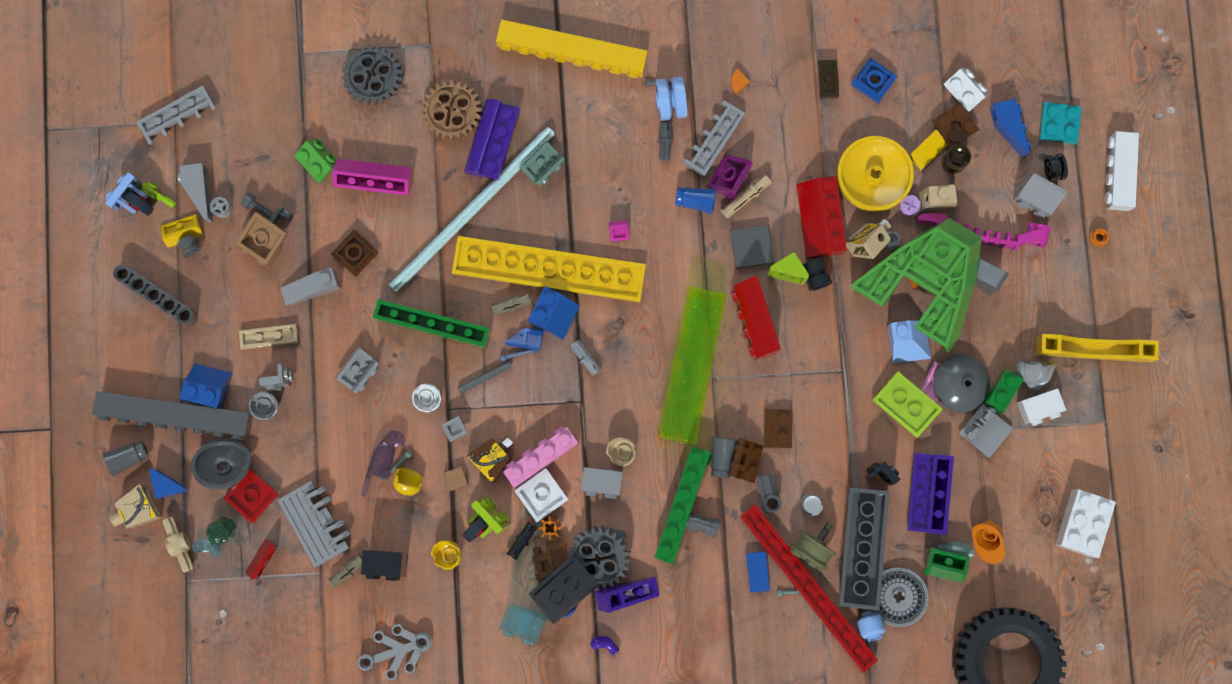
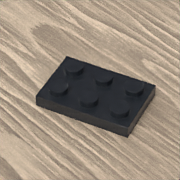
(563, 589)

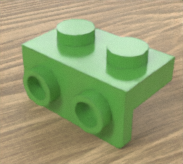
(316, 159)

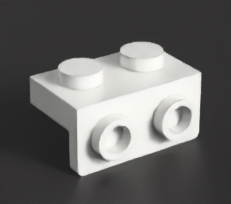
(966, 89)

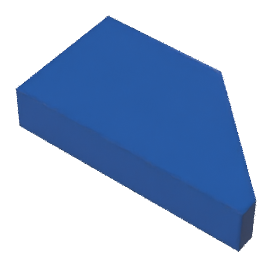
(527, 338)

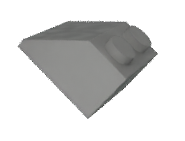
(1039, 196)

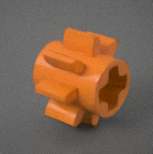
(544, 528)

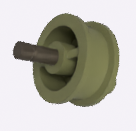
(813, 548)

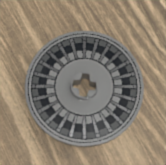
(915, 597)

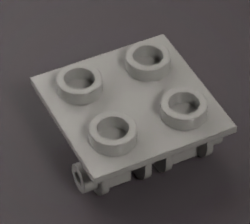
(986, 430)

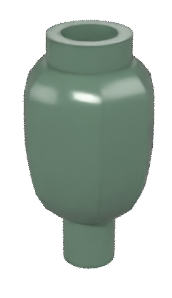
(957, 547)

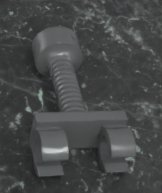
(249, 202)

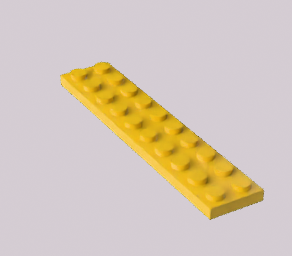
(548, 268)

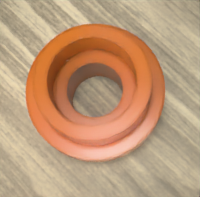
(1104, 235)

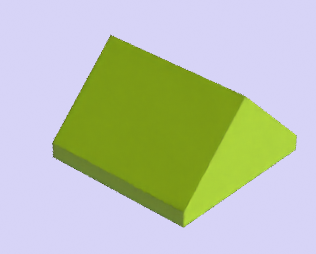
(789, 269)

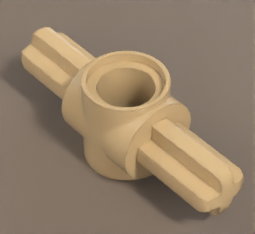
(178, 544)

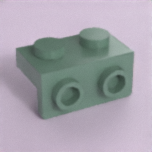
(542, 164)

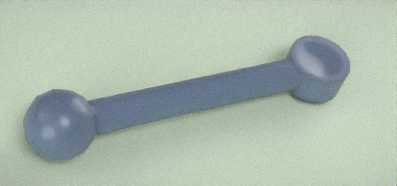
(503, 357)

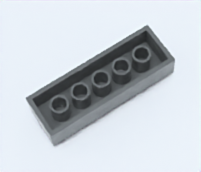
(864, 548)

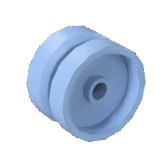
(671, 98)

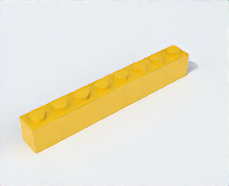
(571, 48)

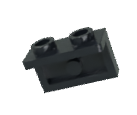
(888, 474)

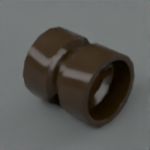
(956, 159)

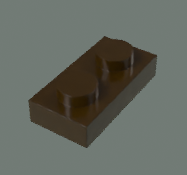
(828, 79)

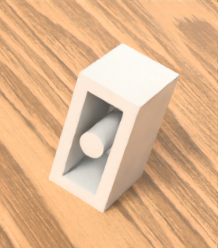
(1042, 406)

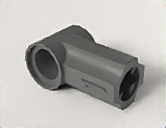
(768, 491)

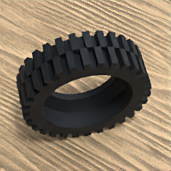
(1000, 621)

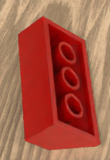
(821, 217)
(756, 318)

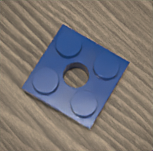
(871, 90)

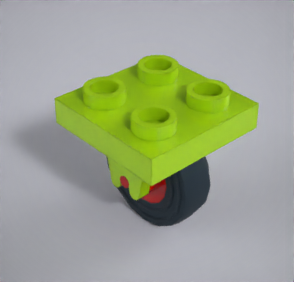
(489, 517)

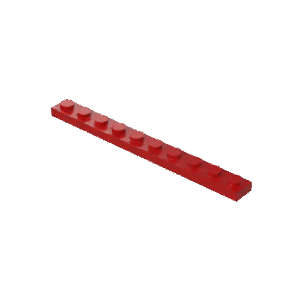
(808, 589)

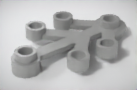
(399, 650)

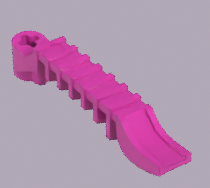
(1035, 235)

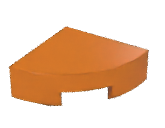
(738, 81)

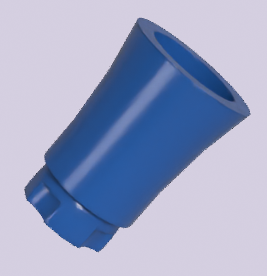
(696, 198)

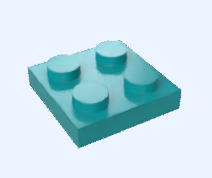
(1060, 123)

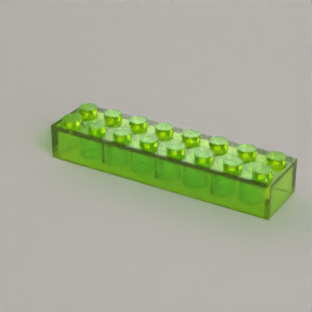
(692, 366)

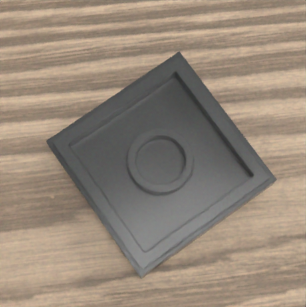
(751, 246)

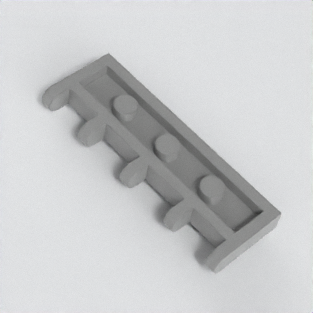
(175, 113)
(715, 139)

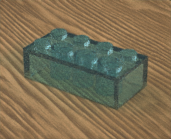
(523, 623)

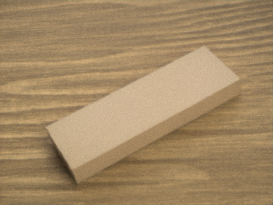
(268, 336)

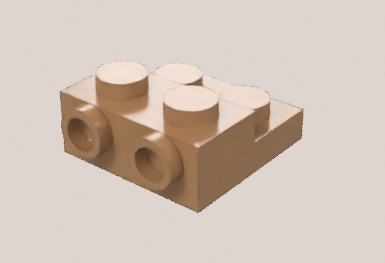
(261, 239)

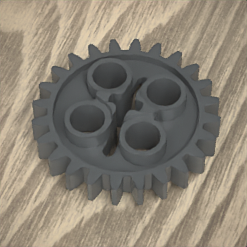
(357, 69)
(595, 539)

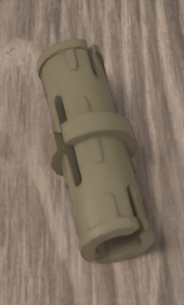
(510, 304)
(346, 571)

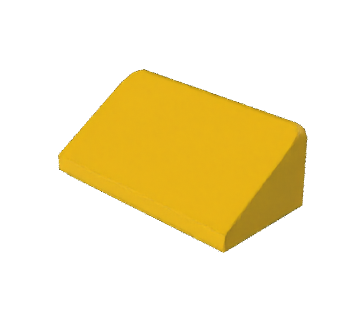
(928, 150)
(181, 228)

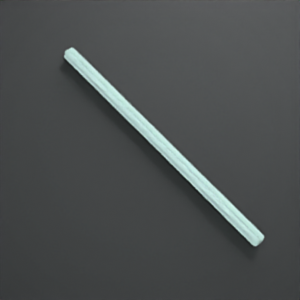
(469, 211)

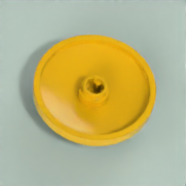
(875, 173)

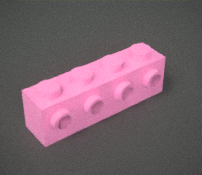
(538, 459)

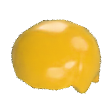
(407, 481)
(446, 554)

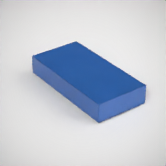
(757, 572)

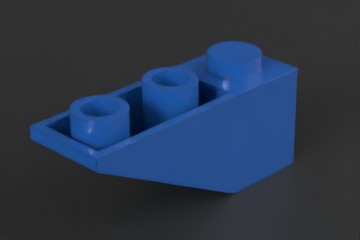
(1009, 124)

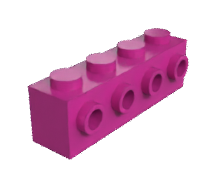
(372, 177)

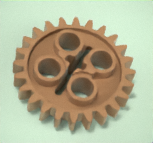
(434, 107)

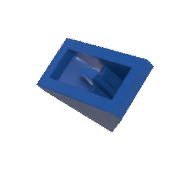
(164, 485)

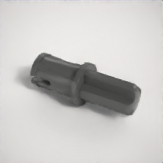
(665, 141)

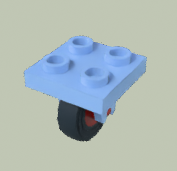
(124, 192)

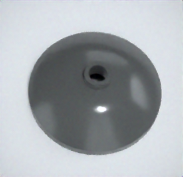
(950, 383)
(219, 456)

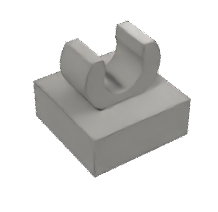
(454, 429)

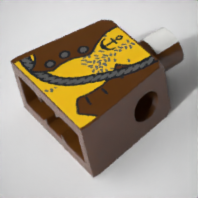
(491, 457)

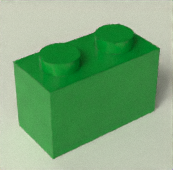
(1003, 391)
(946, 565)

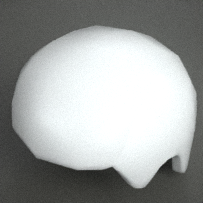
(426, 397)

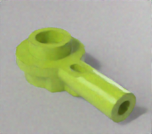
(152, 191)

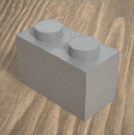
(602, 482)

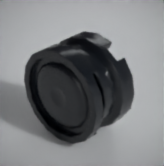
(1056, 167)

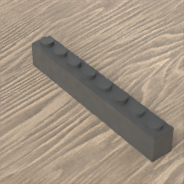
(172, 414)

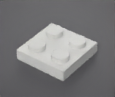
(541, 495)

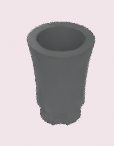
(722, 455)
(125, 457)

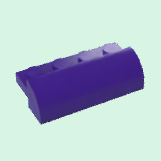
(492, 140)
(930, 493)

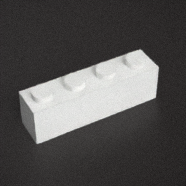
(1122, 171)

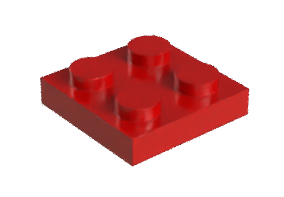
(251, 496)

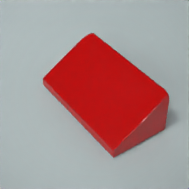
(261, 559)

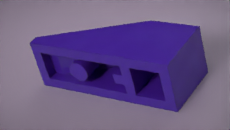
(626, 594)

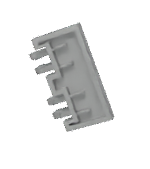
(312, 524)

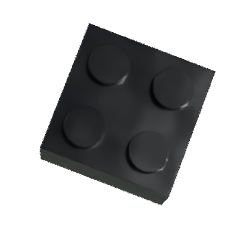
(383, 563)

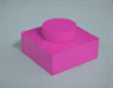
(619, 230)

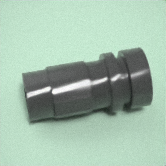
(703, 524)

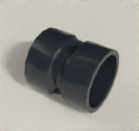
(817, 276)

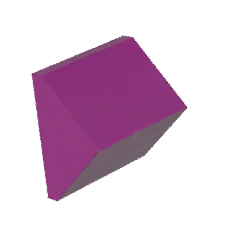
(730, 176)

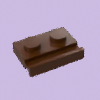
(777, 428)

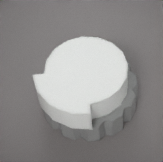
(811, 505)

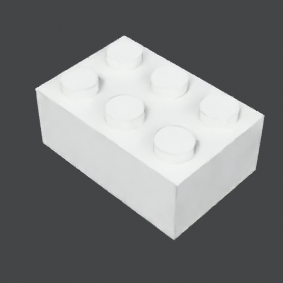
(1085, 523)

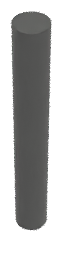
(484, 377)

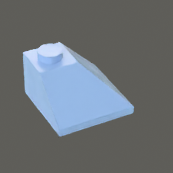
(907, 342)

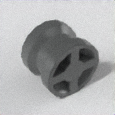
(189, 246)

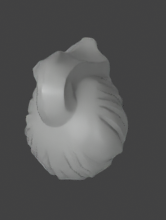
(1035, 373)

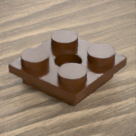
(959, 115)
(356, 264)

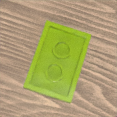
(907, 404)

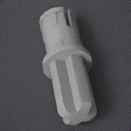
(585, 357)

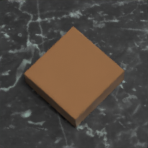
(455, 479)

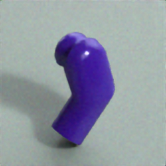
(604, 642)

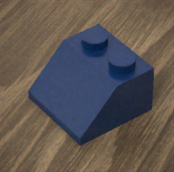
(553, 313)
(206, 386)

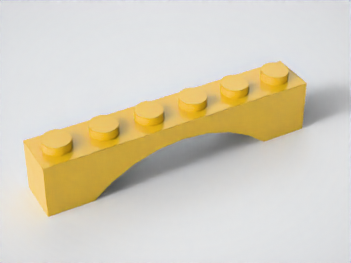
(1118, 350)

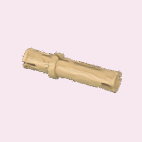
(752, 191)

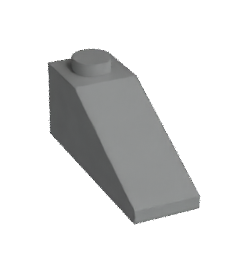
(196, 184)
(311, 286)

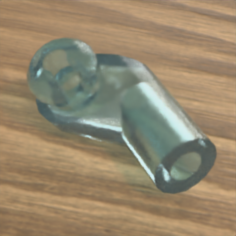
(204, 545)

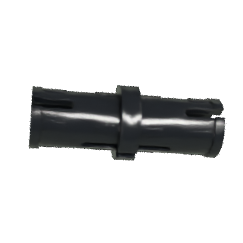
(522, 540)

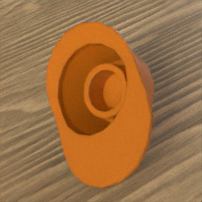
(989, 541)

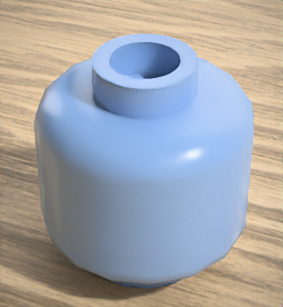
(871, 626)

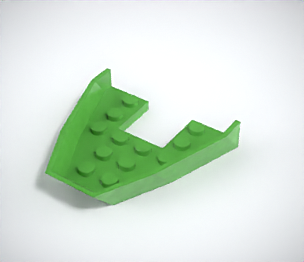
(941, 262)

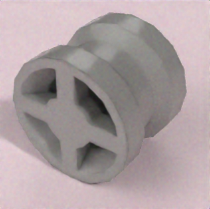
(218, 204)

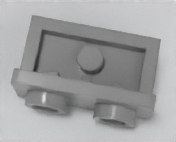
(357, 370)
(276, 383)

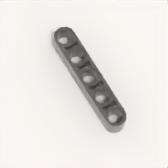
(147, 291)

